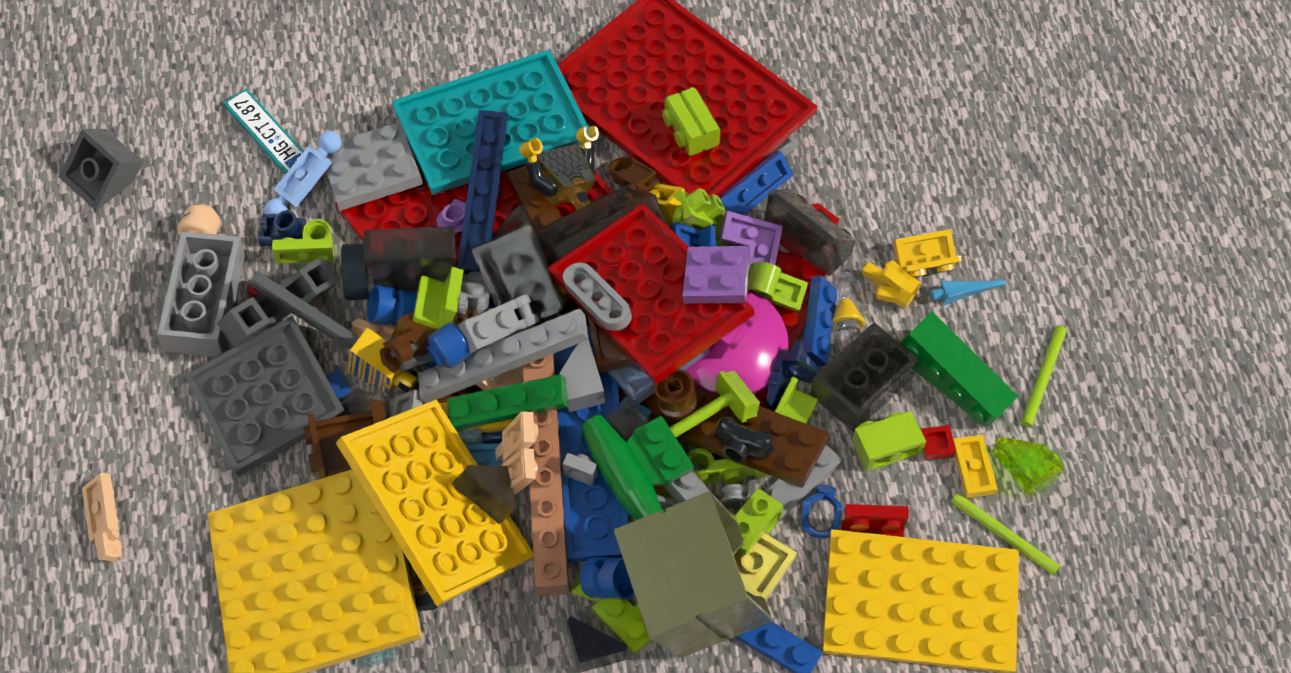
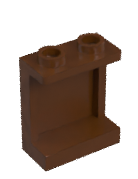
(325, 433)

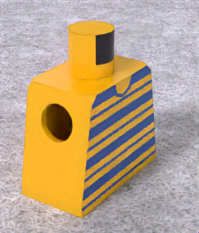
(367, 365)

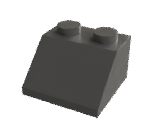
(99, 166)

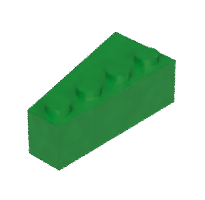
(958, 371)

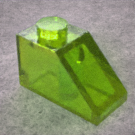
(1029, 463)

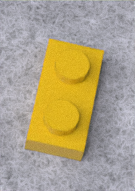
(974, 466)

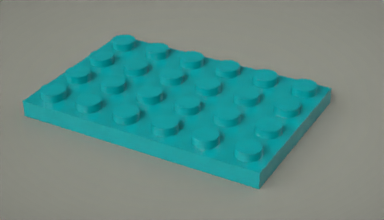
(444, 118)

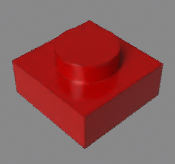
(938, 443)

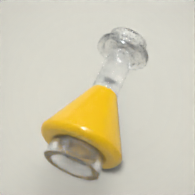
(846, 318)

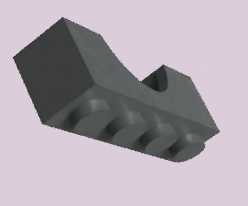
(261, 312)

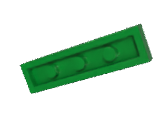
(507, 402)

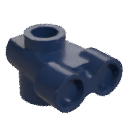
(280, 226)

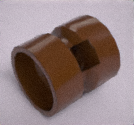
(676, 397)

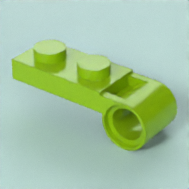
(720, 470)

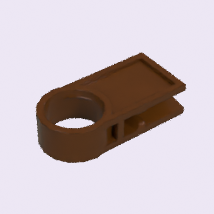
(634, 173)

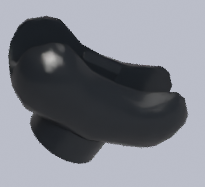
(742, 442)

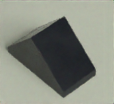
(593, 648)

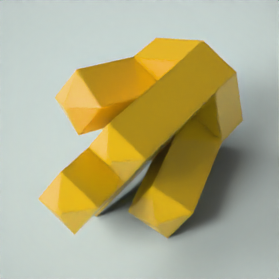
(892, 283)

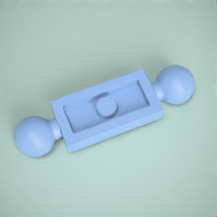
(304, 173)

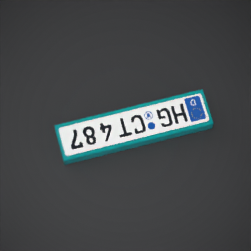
(264, 129)

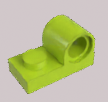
(306, 249)

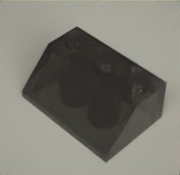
(809, 230)

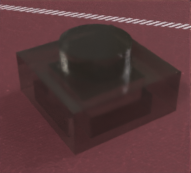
(626, 419)

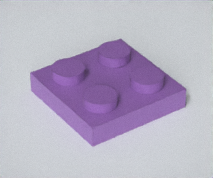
(716, 274)

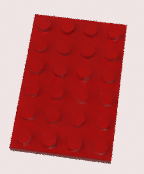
(647, 269)

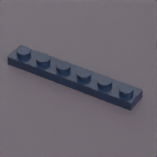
(483, 186)

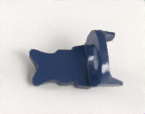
(785, 369)

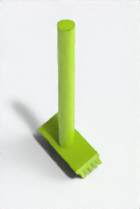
(732, 393)

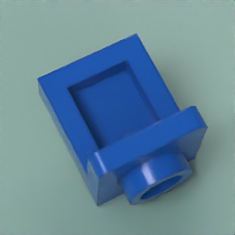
(695, 237)

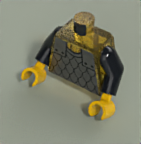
(564, 172)

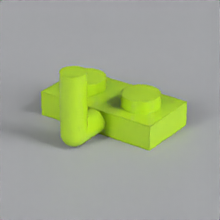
(624, 622)

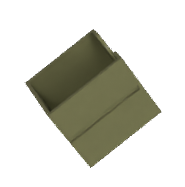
(689, 576)

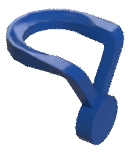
(827, 492)

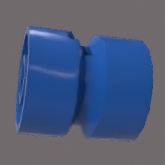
(388, 306)
(606, 579)

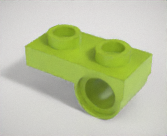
(776, 286)
(757, 517)

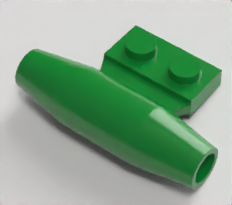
(633, 467)

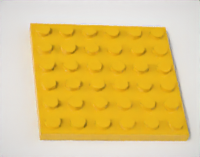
(310, 579)

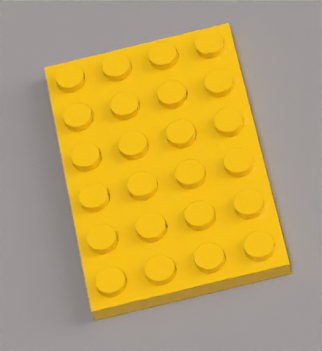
(408, 477)
(921, 602)

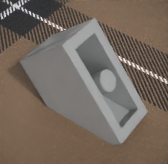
(582, 379)

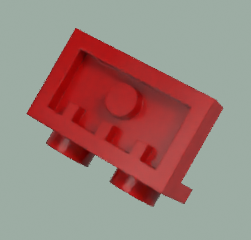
(875, 519)

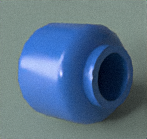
(448, 346)

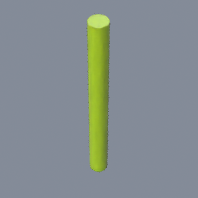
(1043, 376)
(1005, 534)

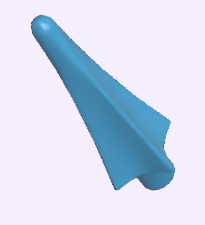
(955, 290)

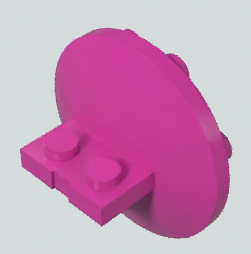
(747, 349)

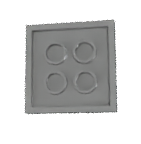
(372, 166)

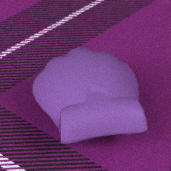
(452, 216)

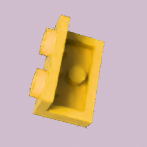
(926, 252)

